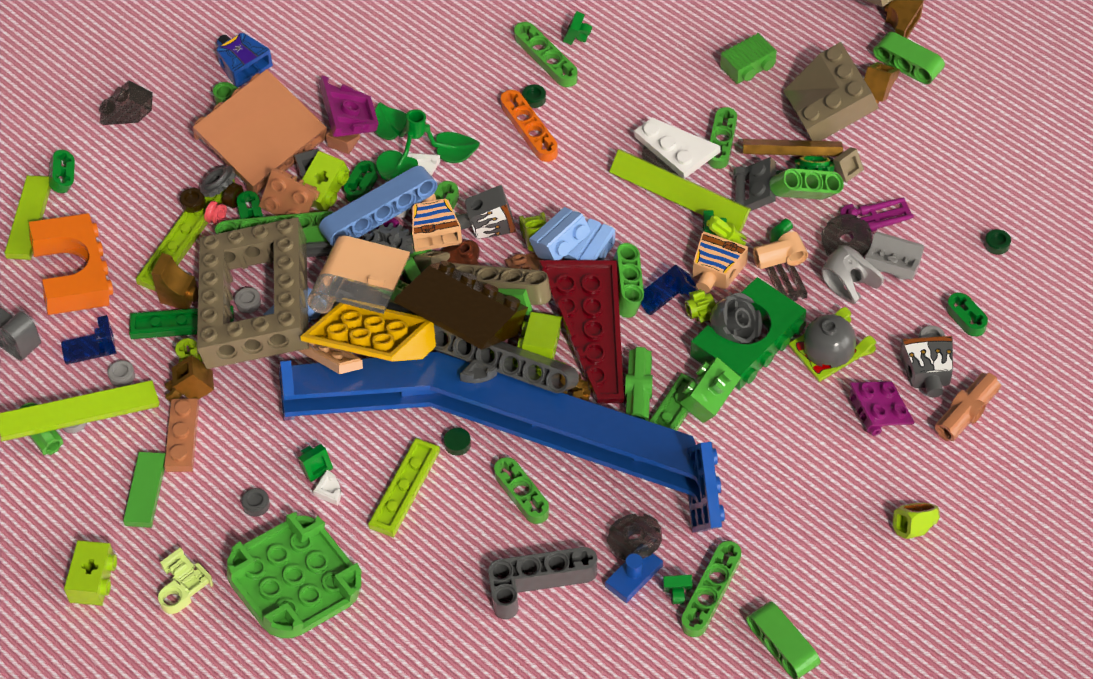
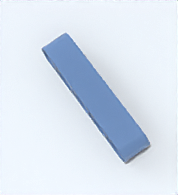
(379, 205)

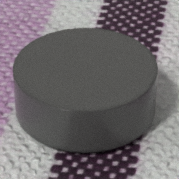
(255, 502)

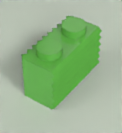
(748, 58)

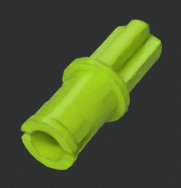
(725, 230)

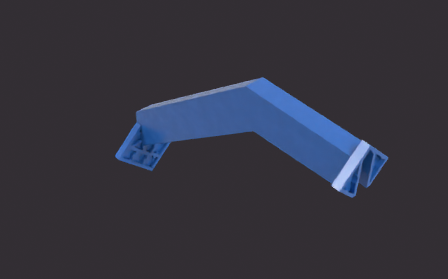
(520, 410)

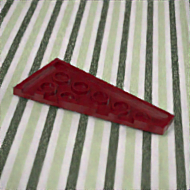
(589, 309)

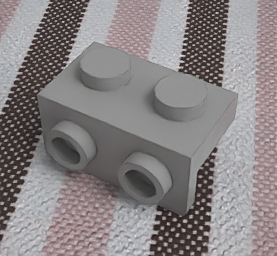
(895, 255)

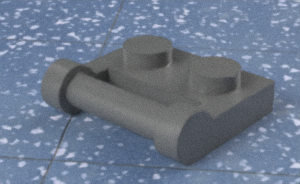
(759, 179)

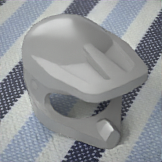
(848, 266)

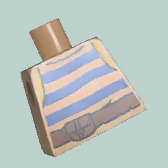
(434, 225)
(717, 262)

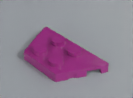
(348, 110)

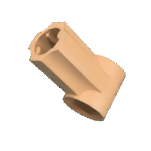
(787, 249)

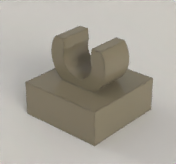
(848, 164)

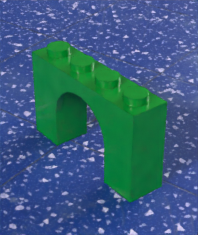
(779, 315)

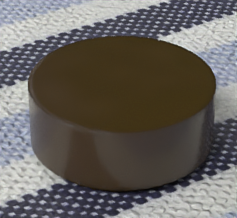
(231, 194)
(192, 200)

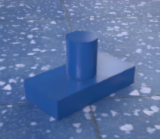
(633, 575)

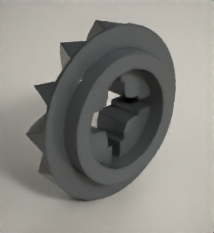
(217, 181)

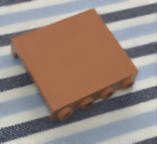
(260, 130)

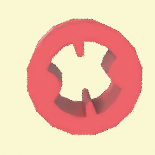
(215, 212)

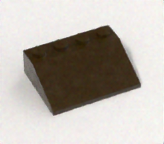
(463, 305)

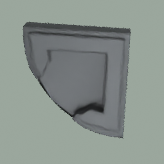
(478, 372)

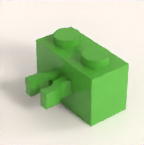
(709, 390)

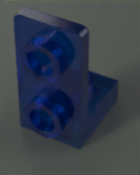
(666, 288)
(90, 346)

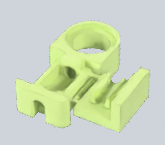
(188, 581)

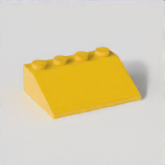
(374, 334)

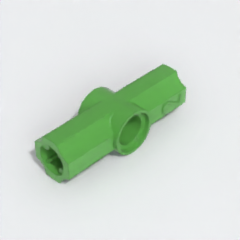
(639, 383)

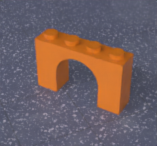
(78, 237)

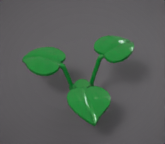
(393, 123)

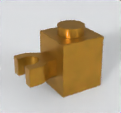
(190, 379)

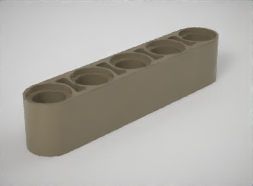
(534, 281)

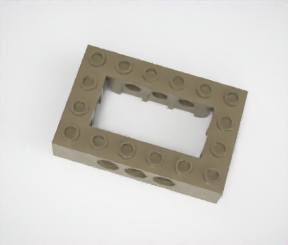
(263, 336)

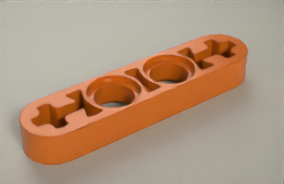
(529, 125)

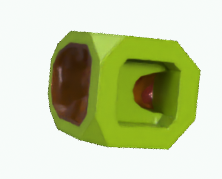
(915, 519)

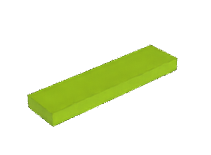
(30, 208)
(404, 487)

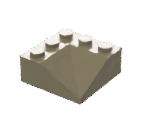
(830, 94)

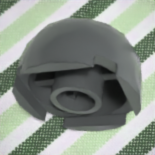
(736, 319)
(829, 341)

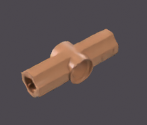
(967, 406)

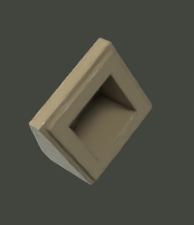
(425, 259)

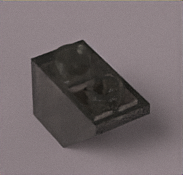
(126, 105)

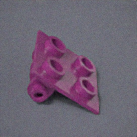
(879, 405)

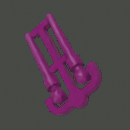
(874, 221)

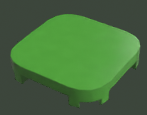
(293, 576)

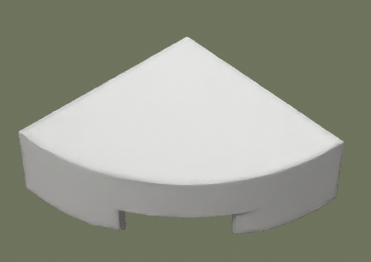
(328, 488)

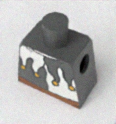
(488, 214)
(928, 362)

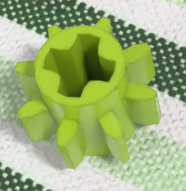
(699, 305)

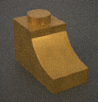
(904, 15)
(880, 80)
(173, 284)

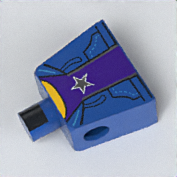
(242, 57)

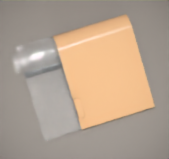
(358, 275)

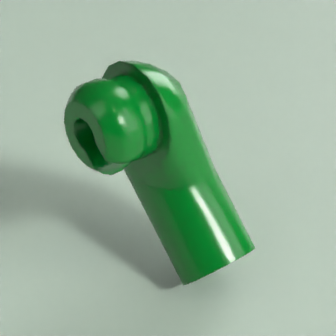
(780, 229)

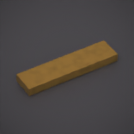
(792, 147)

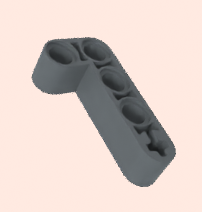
(18, 334)
(583, 571)

